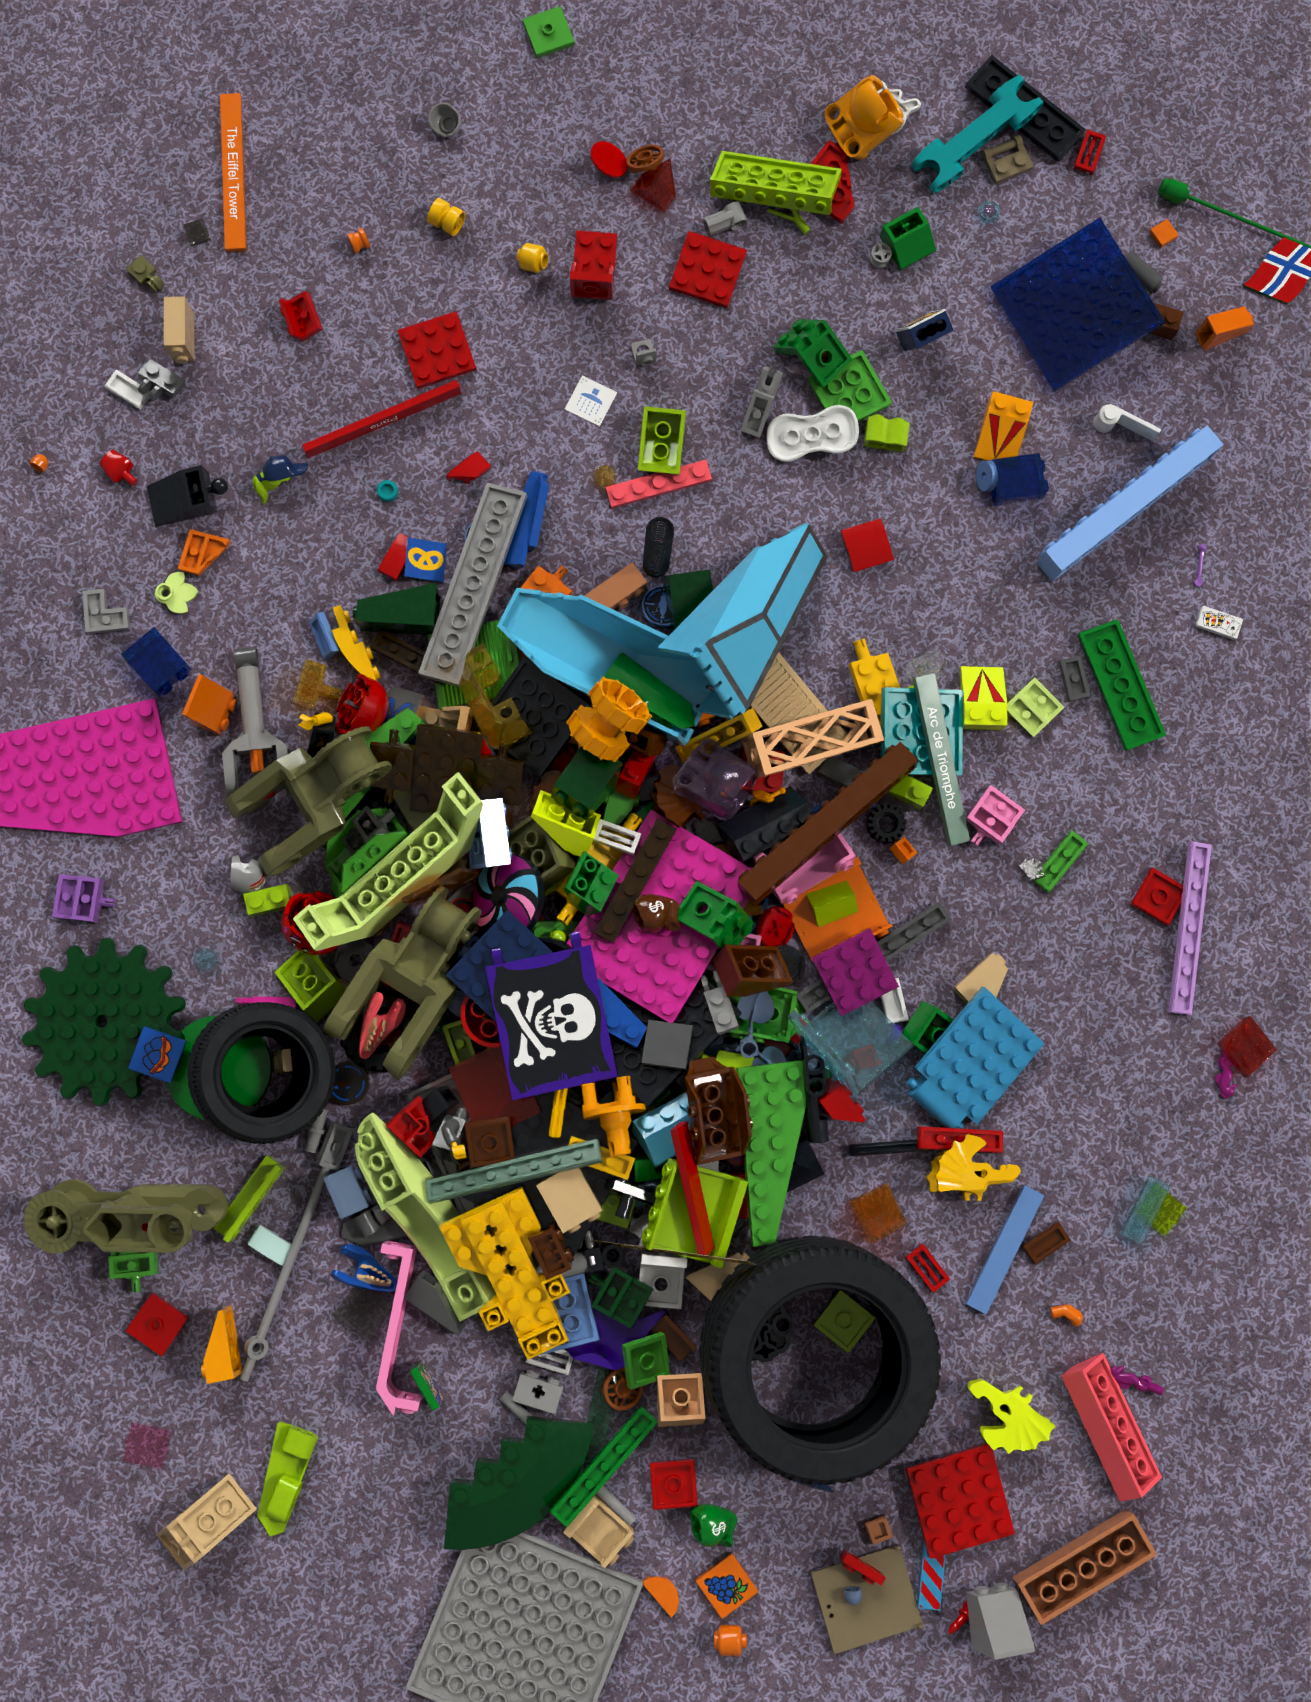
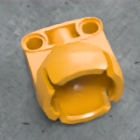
(864, 117)

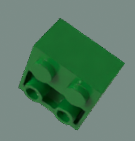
(908, 238)
(590, 884)

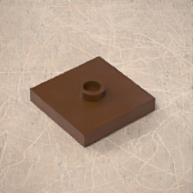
(489, 1141)

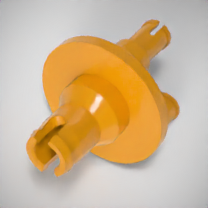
(613, 1116)

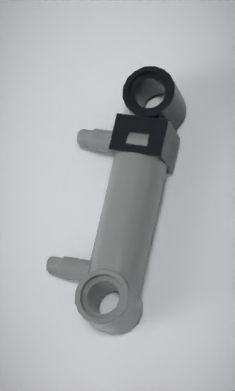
(590, 1259)

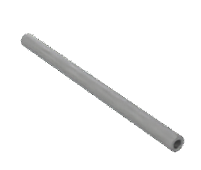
(607, 1497)

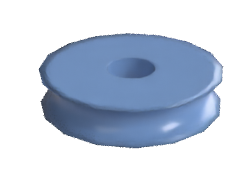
(986, 475)

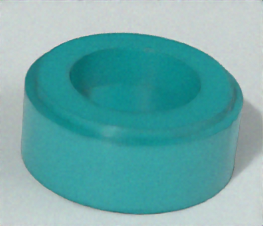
(387, 491)

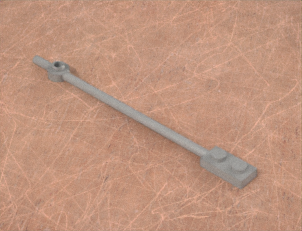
(329, 1158)

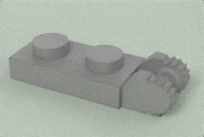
(719, 1006)

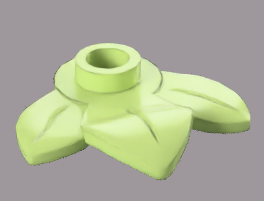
(179, 593)

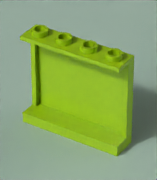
(669, 1217)

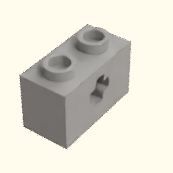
(527, 1395)

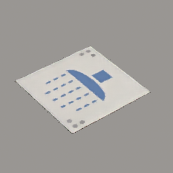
(590, 400)

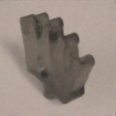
(1030, 869)

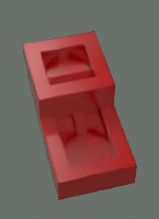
(395, 558)

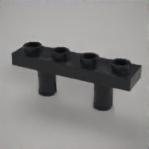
(628, 1195)

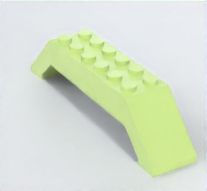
(407, 868)

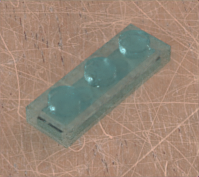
(1145, 1209)

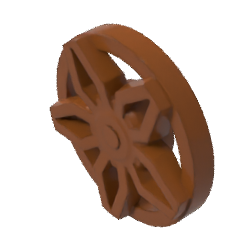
(645, 159)
(620, 1390)

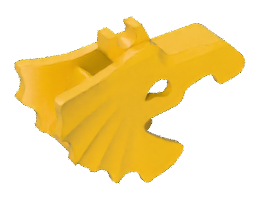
(956, 1171)

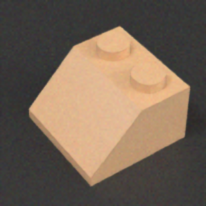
(680, 1400)

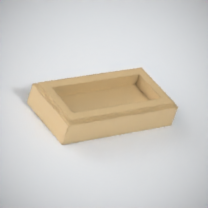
(282, 1061)

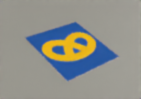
(425, 559)

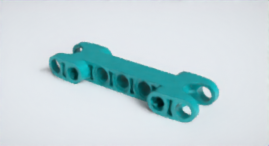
(1005, 110)

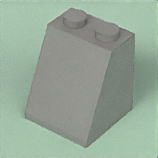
(998, 1622)

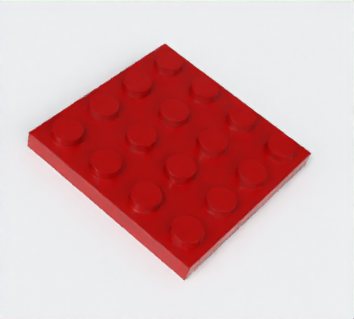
(959, 1500)

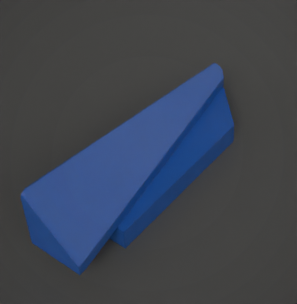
(530, 521)

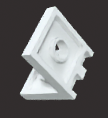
(665, 1266)

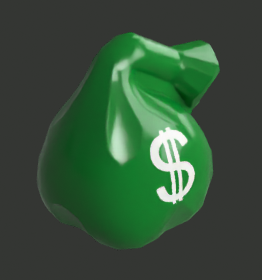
(713, 1525)

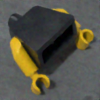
(321, 730)

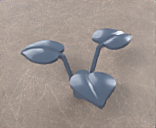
(760, 1010)

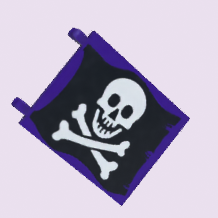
(550, 1020)

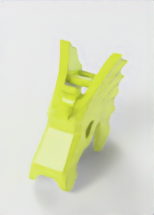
(1021, 1425)

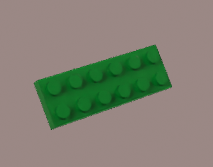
(1121, 685)

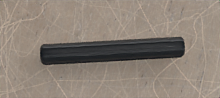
(884, 1148)

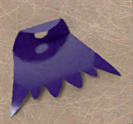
(612, 1336)

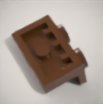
(551, 1251)

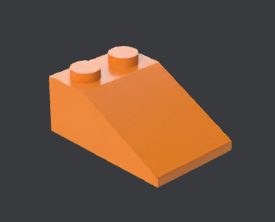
(209, 705)

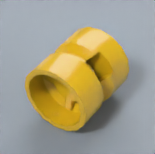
(446, 216)

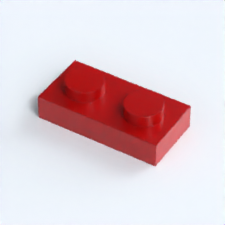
(869, 1573)

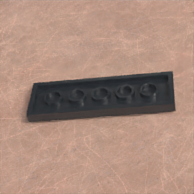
(1048, 129)

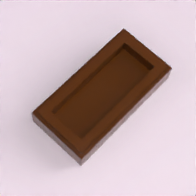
(1046, 1243)

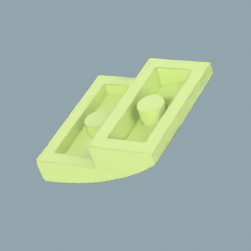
(1034, 707)

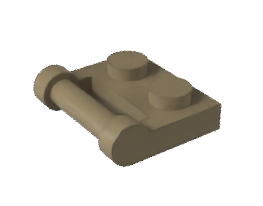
(1010, 165)

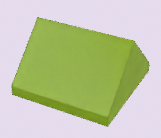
(832, 903)

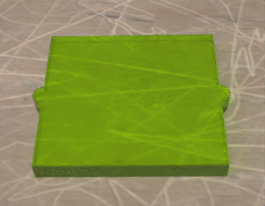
(1168, 1214)

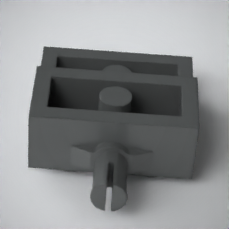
(366, 825)

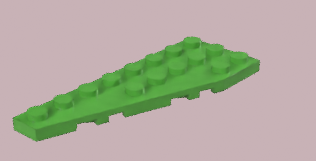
(777, 1116)

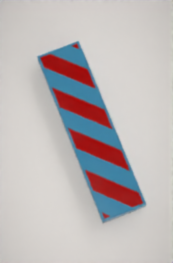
(930, 1581)

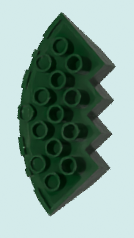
(517, 1487)

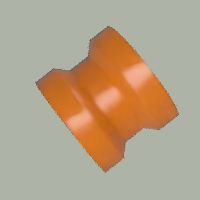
(358, 240)

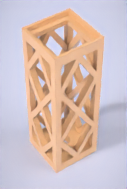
(758, 751)

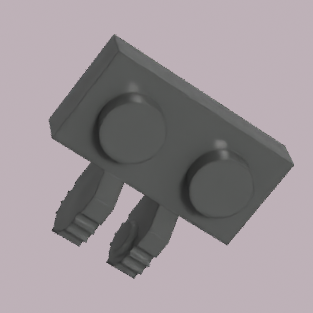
(161, 379)

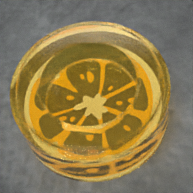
(604, 476)

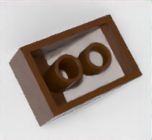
(751, 969)

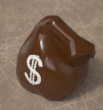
(655, 913)

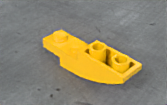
(356, 654)

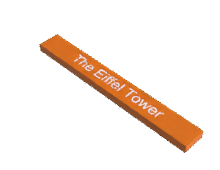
(233, 172)

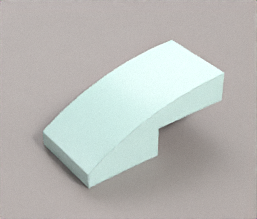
(270, 1244)

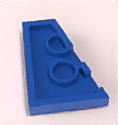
(620, 1020)

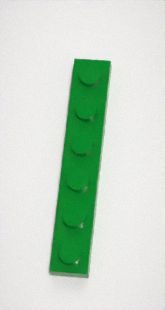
(603, 1466)

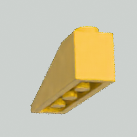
(724, 733)

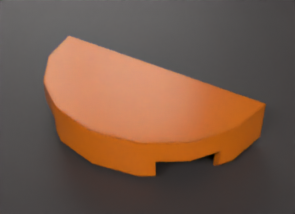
(664, 1592)

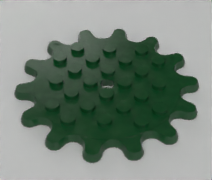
(74, 1003)

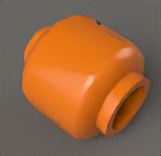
(730, 1640)

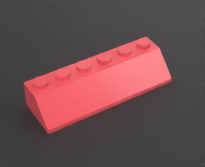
(1112, 1428)

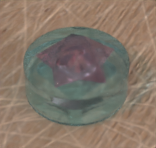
(988, 211)

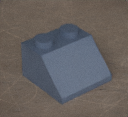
(348, 1191)

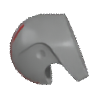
(247, 876)

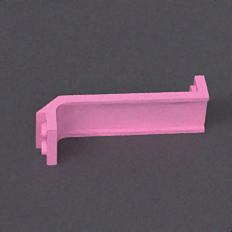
(389, 1393)

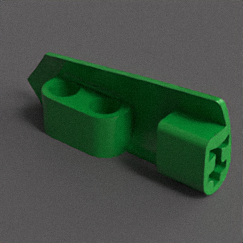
(662, 702)

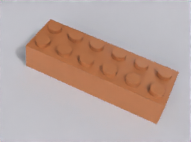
(1084, 1566)

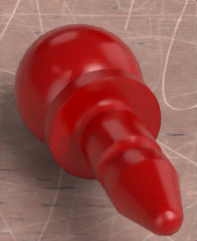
(960, 1620)

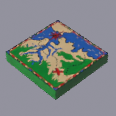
(426, 1385)

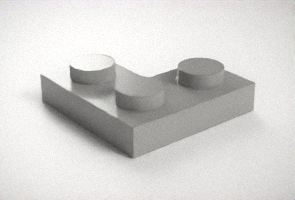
(99, 618)

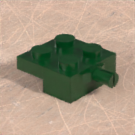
(621, 1296)

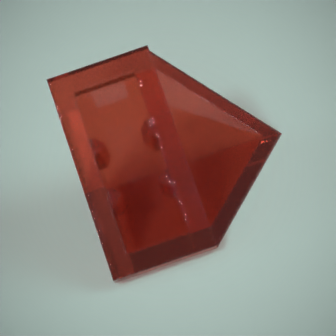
(656, 186)

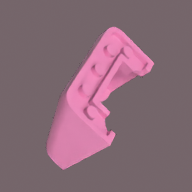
(827, 862)

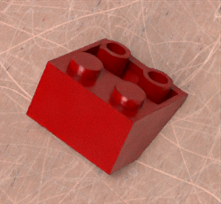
(838, 1104)

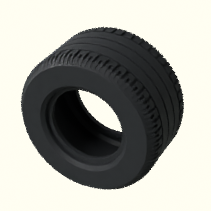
(310, 1081)

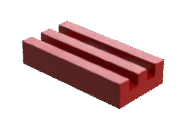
(1084, 167)
(915, 1252)

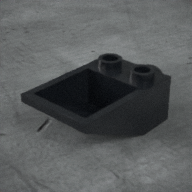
(181, 498)

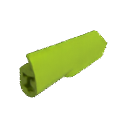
(285, 1470)

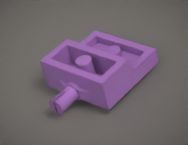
(80, 898)

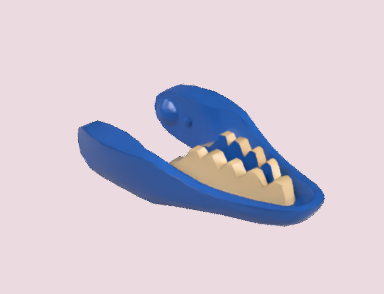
(369, 1272)

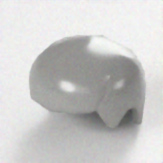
(445, 120)

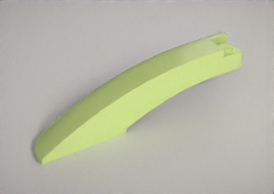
(400, 1189)

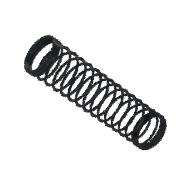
(659, 549)

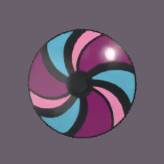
(511, 888)

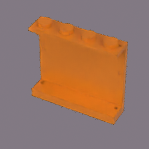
(869, 914)

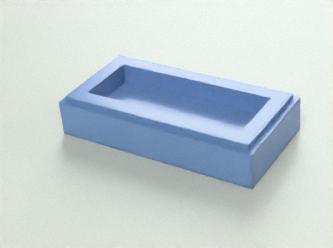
(323, 636)

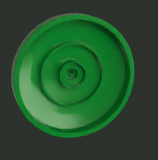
(244, 1070)

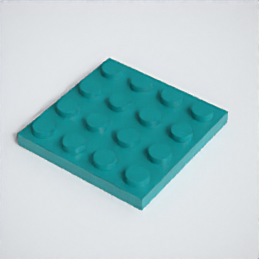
(903, 724)

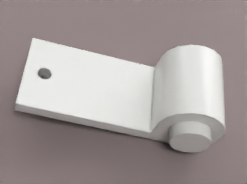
(1111, 414)

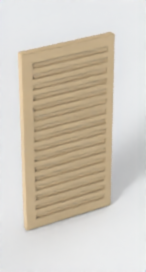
(787, 699)

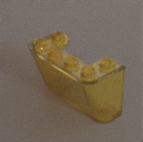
(478, 674)

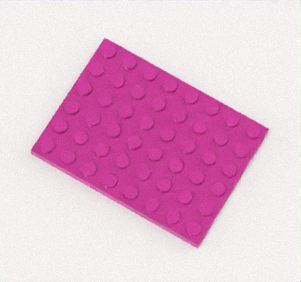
(664, 966)

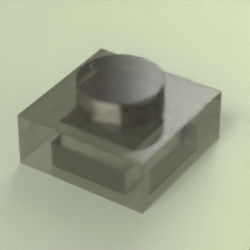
(197, 232)

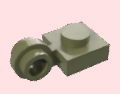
(144, 271)

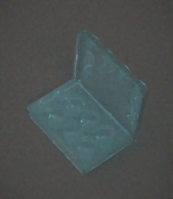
(853, 1045)

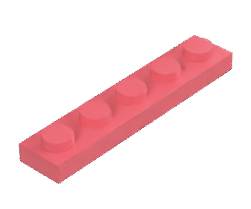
(658, 484)

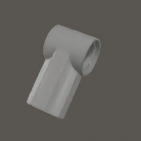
(730, 218)

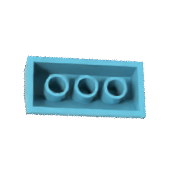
(655, 1127)

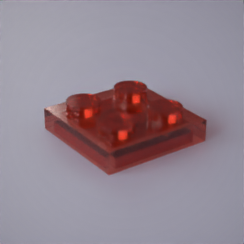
(1246, 1046)

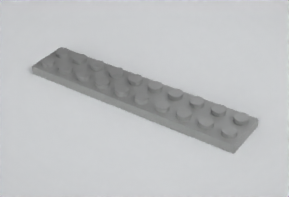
(473, 584)

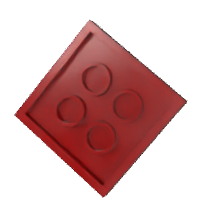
(707, 269)
(437, 350)

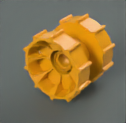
(614, 712)

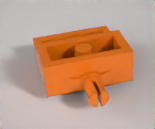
(547, 582)

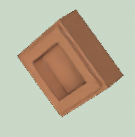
(878, 1529)

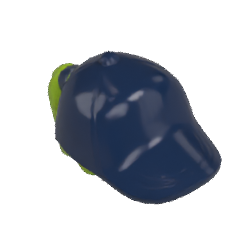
(274, 472)

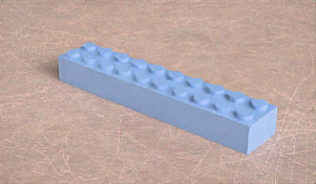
(1129, 502)

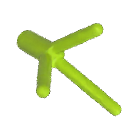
(796, 218)

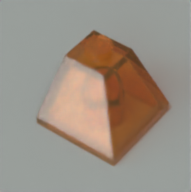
(877, 1213)

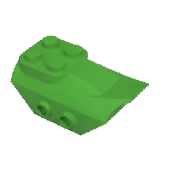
(348, 869)
(779, 1026)

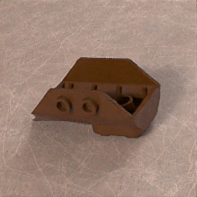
(717, 1111)

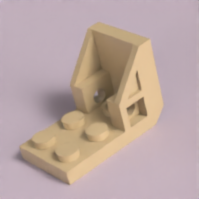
(450, 717)
(206, 1522)

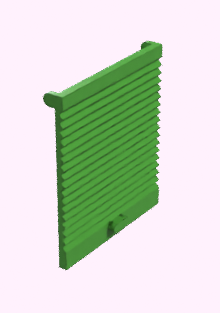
(500, 650)

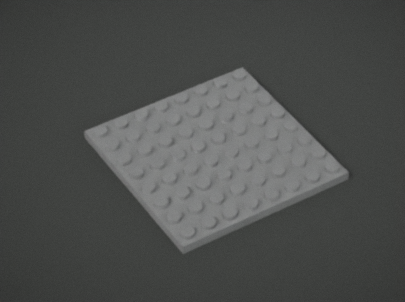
(524, 1626)

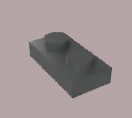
(1074, 678)

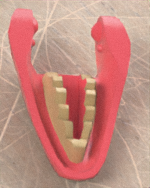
(378, 1027)

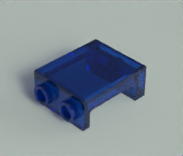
(1019, 478)
(156, 662)

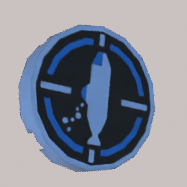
(655, 607)

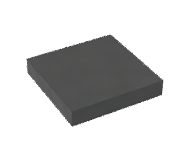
(667, 1045)

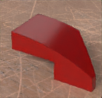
(470, 468)

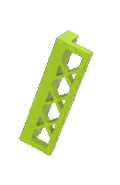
(249, 1198)

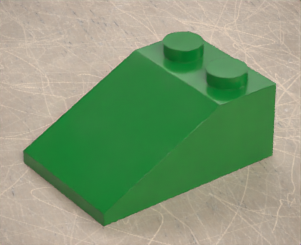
(926, 1027)

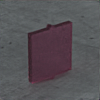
(146, 1445)

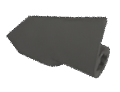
(371, 1227)

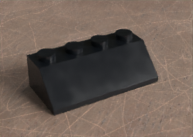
(764, 824)

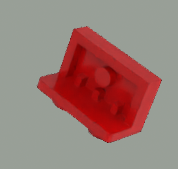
(300, 316)

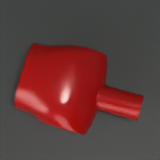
(118, 467)

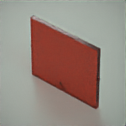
(486, 1089)

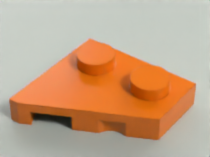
(201, 551)

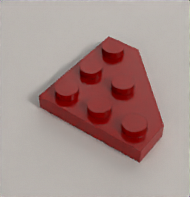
(843, 202)

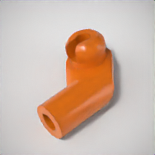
(1069, 1312)

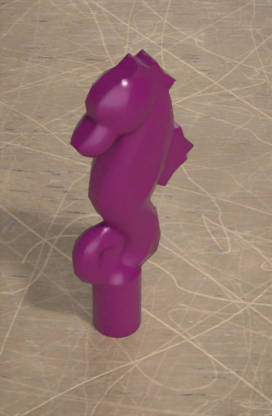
(1224, 1079)
(1143, 1383)

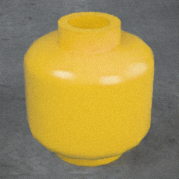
(532, 258)

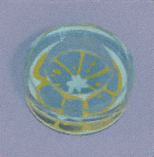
(206, 959)

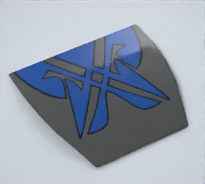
(401, 699)

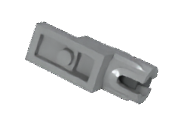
(761, 401)

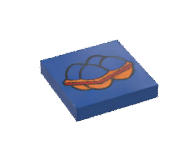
(157, 1054)

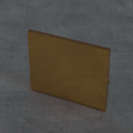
(448, 881)

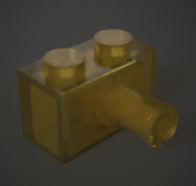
(311, 685)

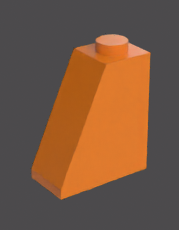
(1224, 327)

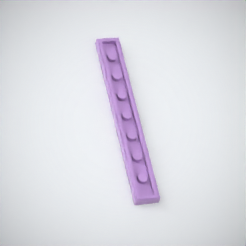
(1190, 928)

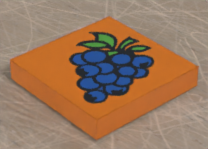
(726, 1585)

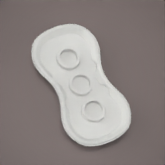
(797, 435)

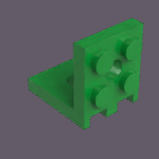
(808, 341)
(722, 922)

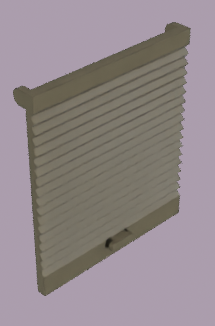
(883, 1608)

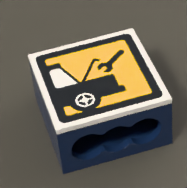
(924, 330)

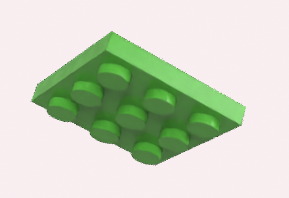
(855, 388)

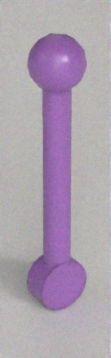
(1198, 581)

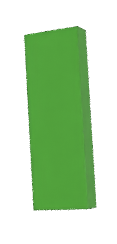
(1061, 860)

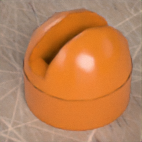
(39, 463)

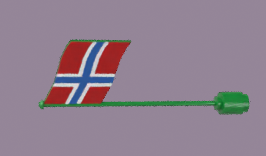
(1284, 267)

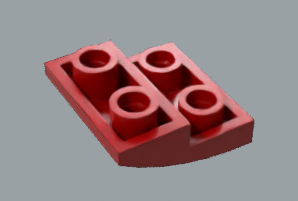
(867, 545)

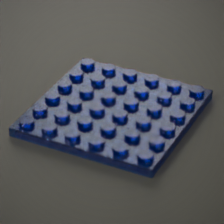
(1077, 304)

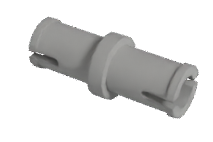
(315, 1133)

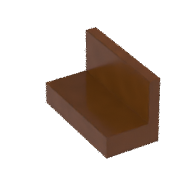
(676, 1339)

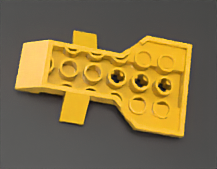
(520, 1292)

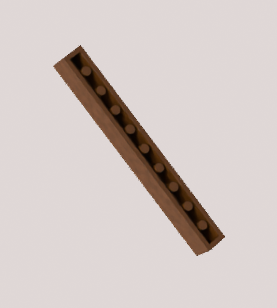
(827, 823)

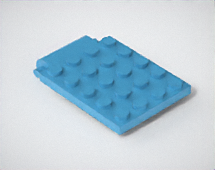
(973, 1062)

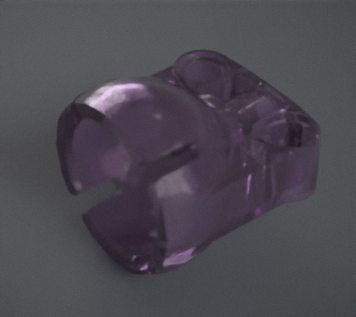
(715, 779)

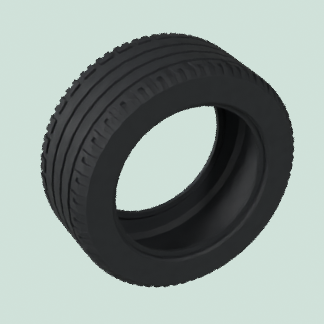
(890, 1411)

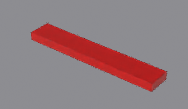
(692, 1188)

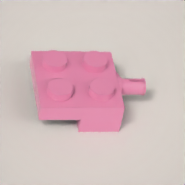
(993, 816)

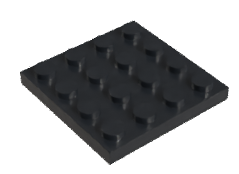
(544, 708)

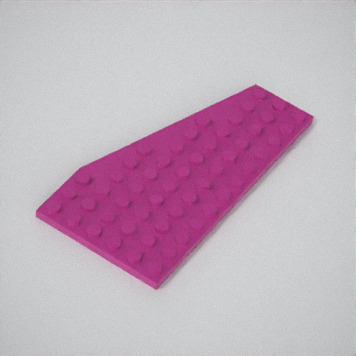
(90, 774)

